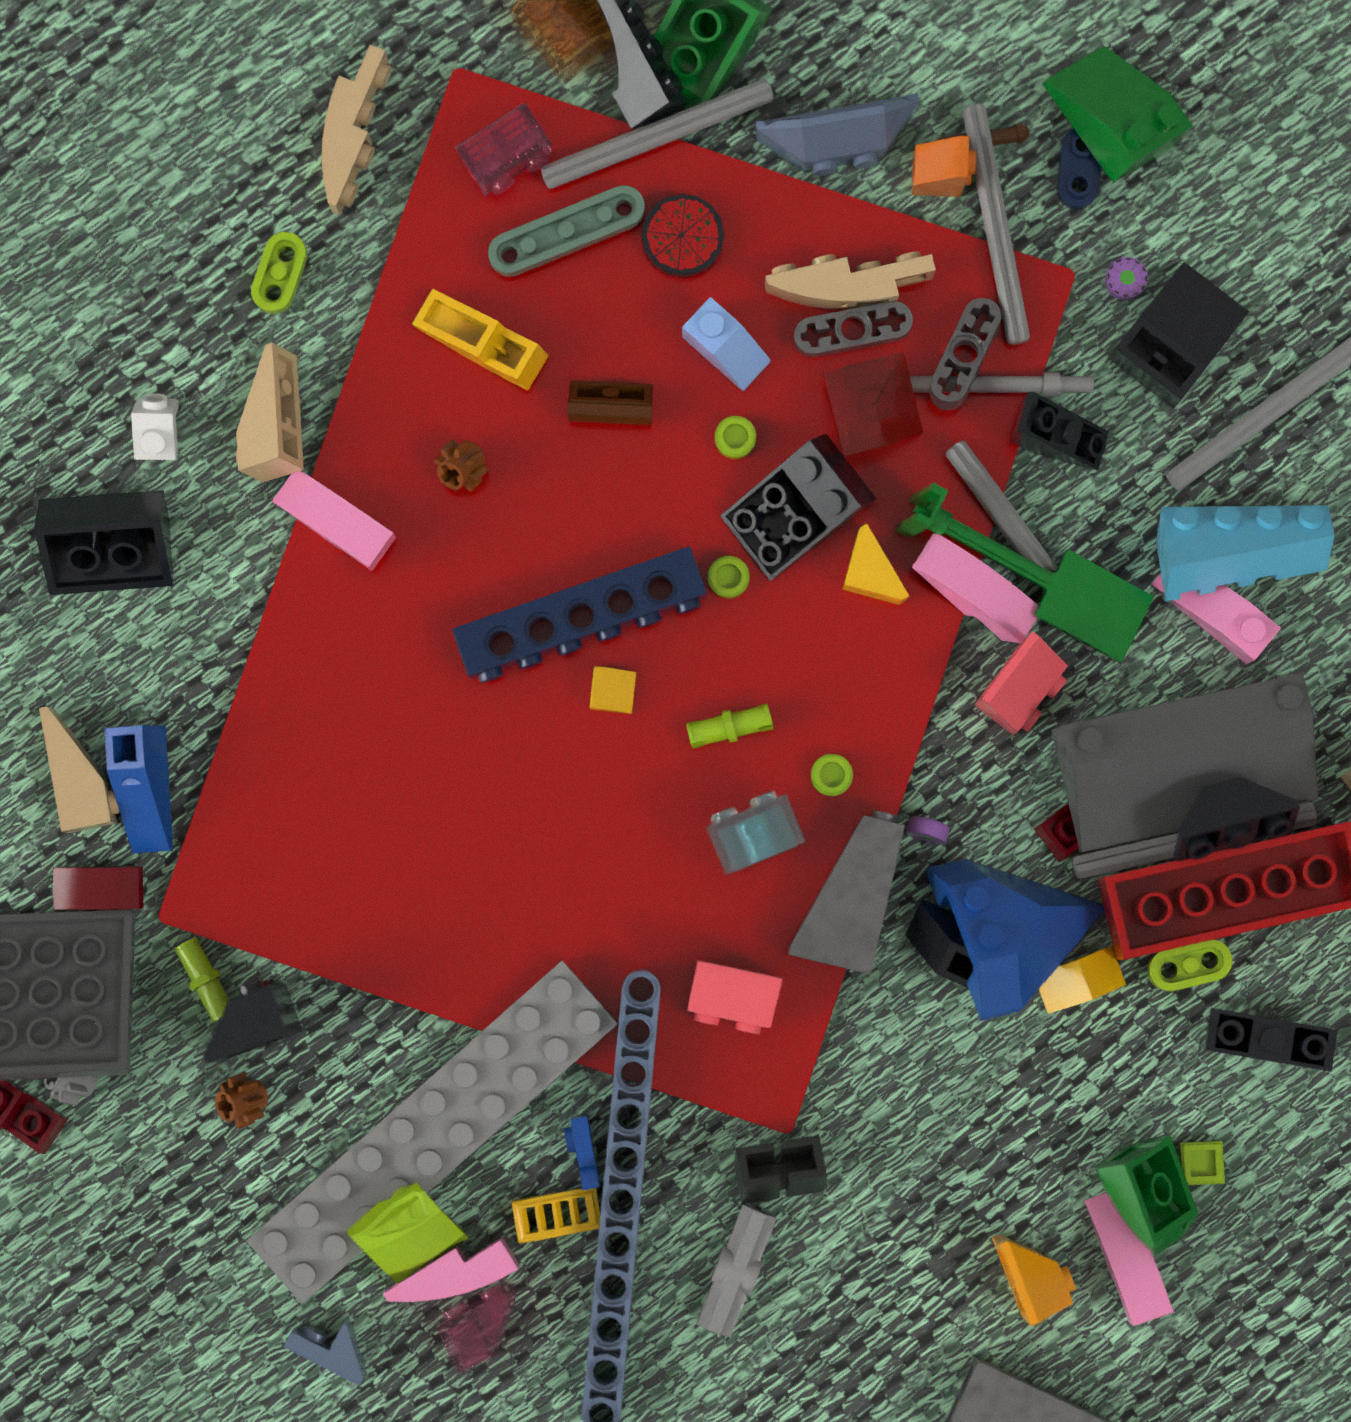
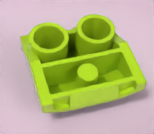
(406, 1232)

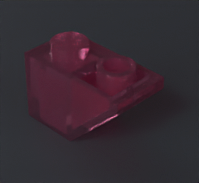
(477, 1331)

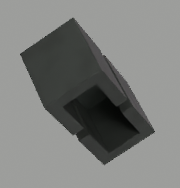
(799, 1170)

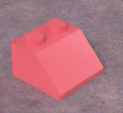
(1022, 684)
(733, 996)

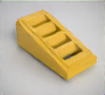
(521, 1218)

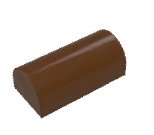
(610, 402)

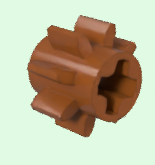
(461, 465)
(241, 1100)

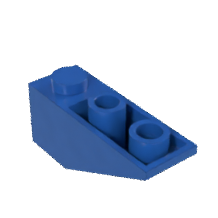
(141, 784)

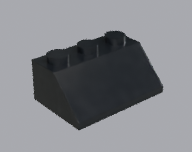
(104, 542)
(253, 1020)

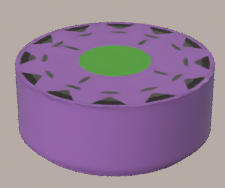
(1126, 278)
(928, 830)

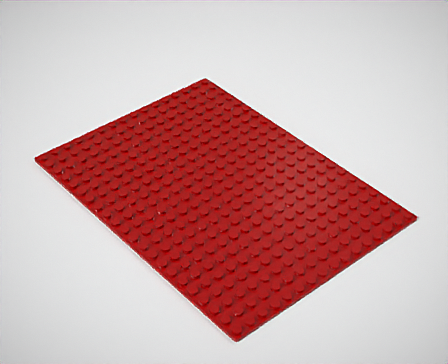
(479, 833)

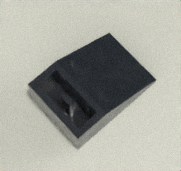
(1178, 335)
(798, 506)

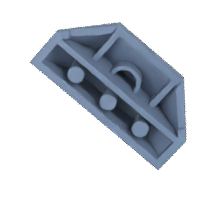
(838, 135)

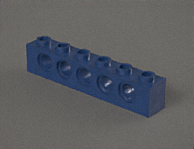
(675, 567)

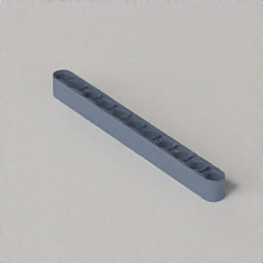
(624, 1221)

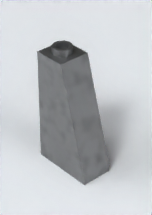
(852, 903)
(1000, 1396)

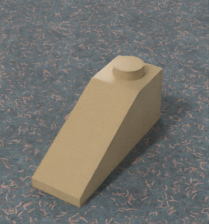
(271, 421)
(79, 785)

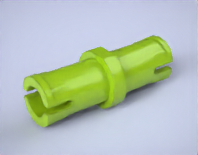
(729, 726)
(203, 978)

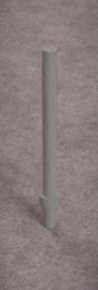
(1048, 384)

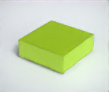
(1202, 1162)

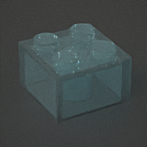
(754, 833)

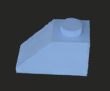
(725, 344)

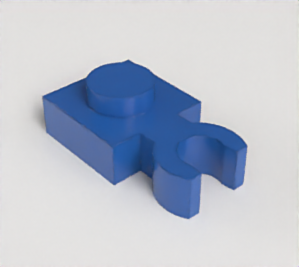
(579, 1140)

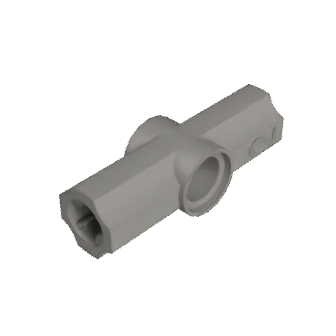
(736, 1270)

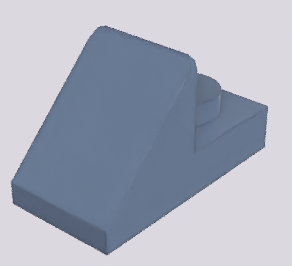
(340, 1358)

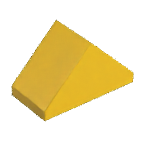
(871, 571)
(1082, 980)

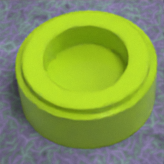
(735, 437)
(728, 577)
(831, 775)

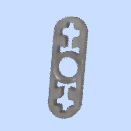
(884, 333)
(964, 336)

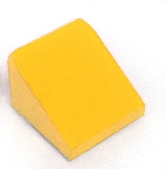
(612, 690)

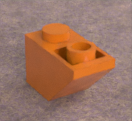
(943, 167)

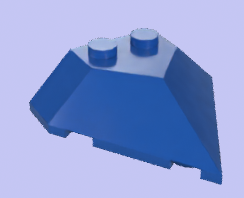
(1010, 929)

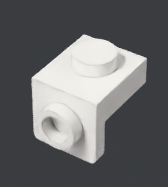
(155, 428)

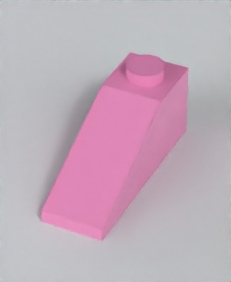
(1227, 619)

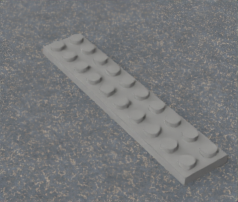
(435, 1127)

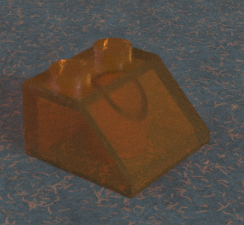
(564, 32)

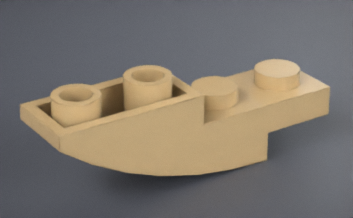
(343, 142)
(833, 286)

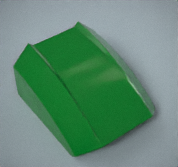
(1149, 1191)

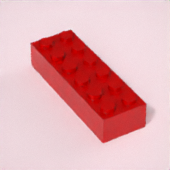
(1228, 891)

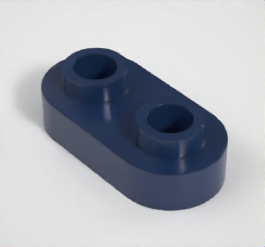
(1077, 166)

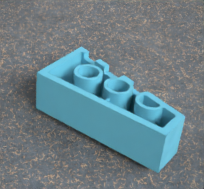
(1239, 545)

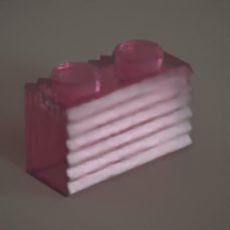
(505, 150)

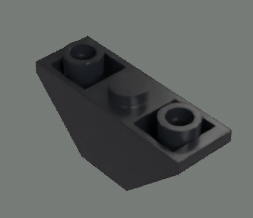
(1058, 433)
(1232, 817)
(940, 942)
(1271, 1039)

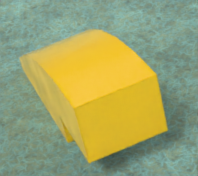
(481, 339)

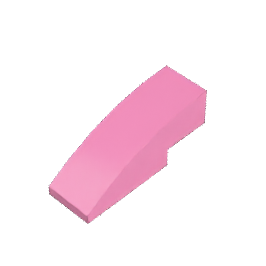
(334, 519)
(976, 589)
(1128, 1263)
(456, 1274)

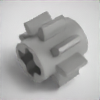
(69, 1089)

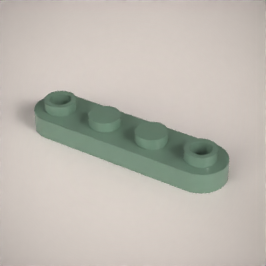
(566, 230)

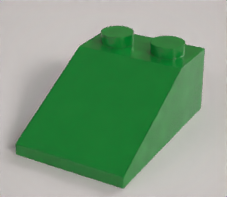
(708, 41)
(1117, 111)

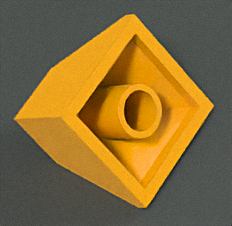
(1035, 1280)

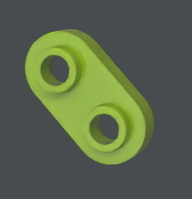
(279, 274)
(1189, 966)

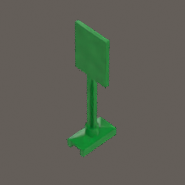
(1077, 597)

